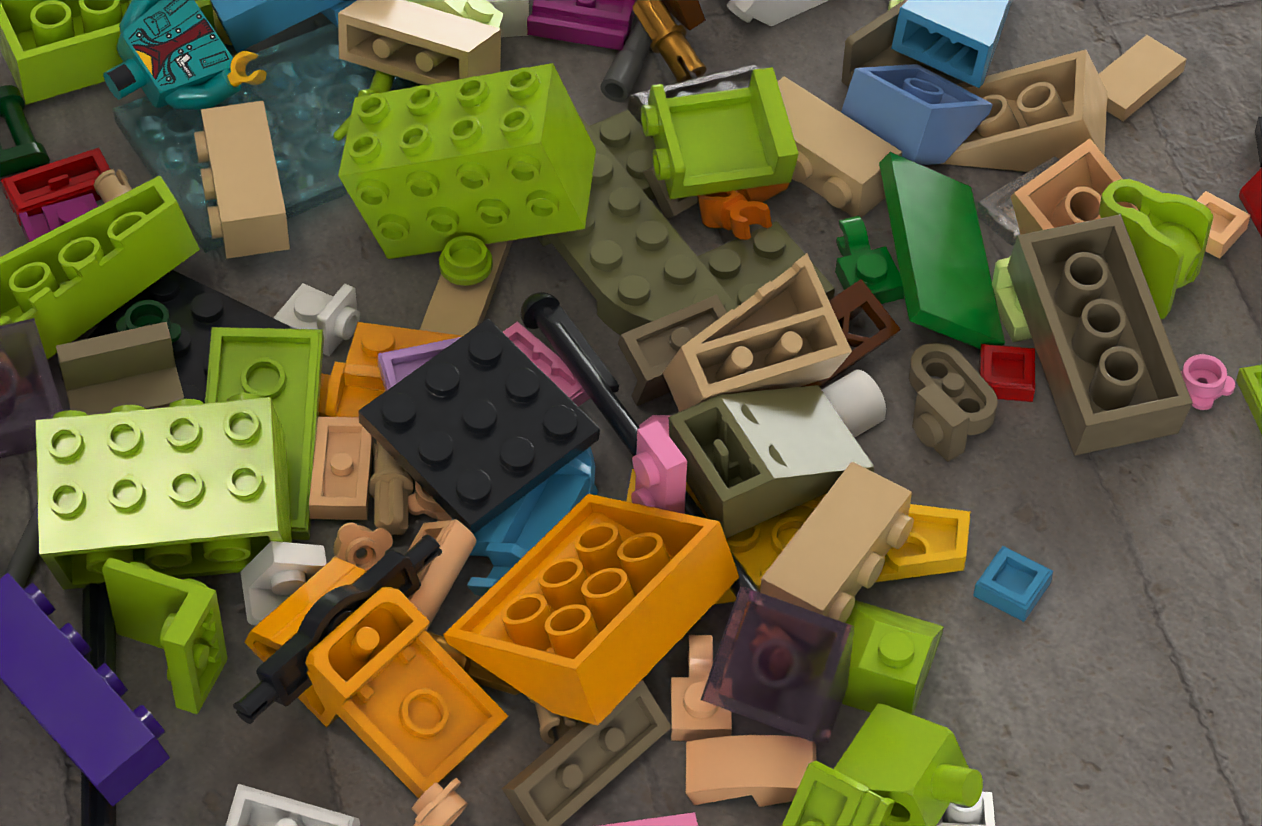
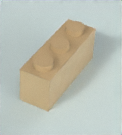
(417, 41)
(834, 152)
(242, 180)
(841, 544)

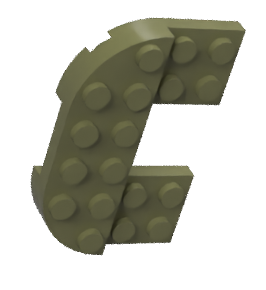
(635, 256)

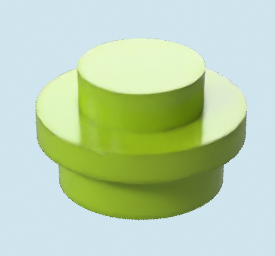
(465, 261)

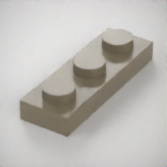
(586, 760)

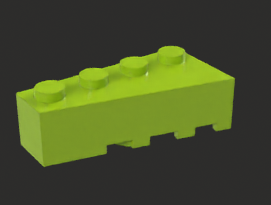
(94, 263)

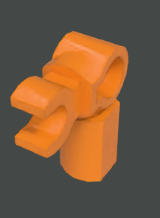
(738, 209)

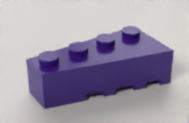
(71, 698)

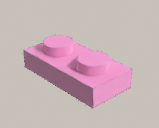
(659, 470)

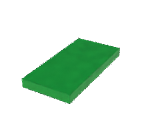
(940, 253)

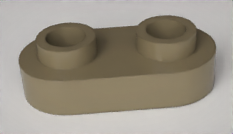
(957, 380)

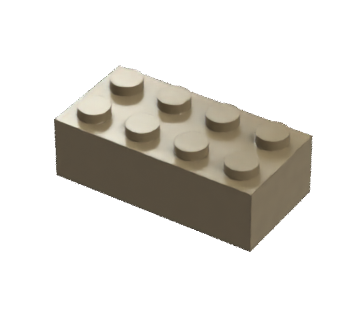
(1098, 335)

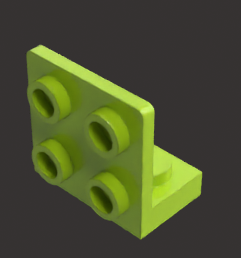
(174, 617)

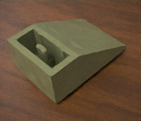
(762, 452)

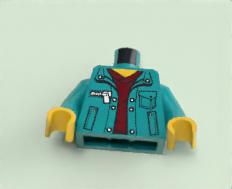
(176, 57)

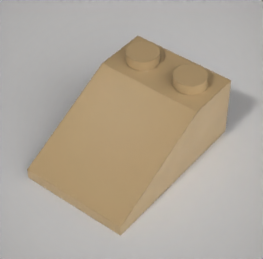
(1036, 114)

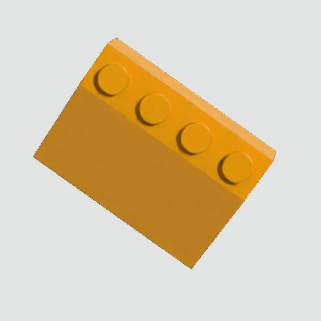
(597, 604)

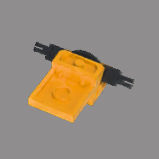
(363, 654)

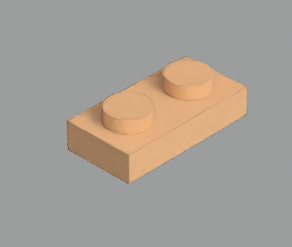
(341, 470)

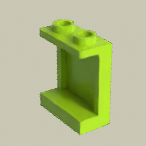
(721, 138)

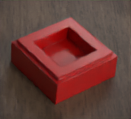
(1008, 371)

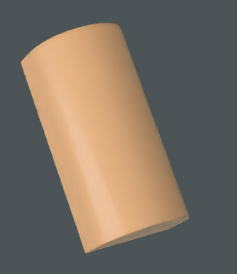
(442, 572)

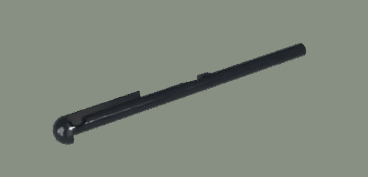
(544, 312)

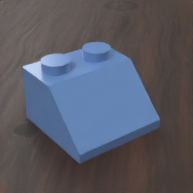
(914, 110)

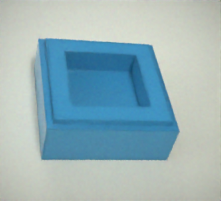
(1013, 583)

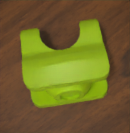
(1165, 234)

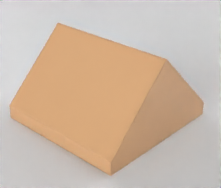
(1066, 191)

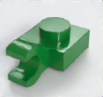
(860, 262)

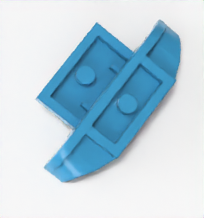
(531, 518)

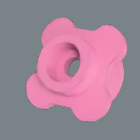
(1206, 380)

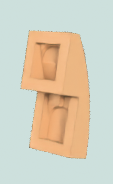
(745, 766)

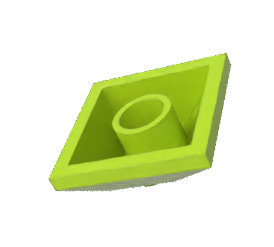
(889, 658)

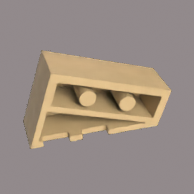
(768, 342)

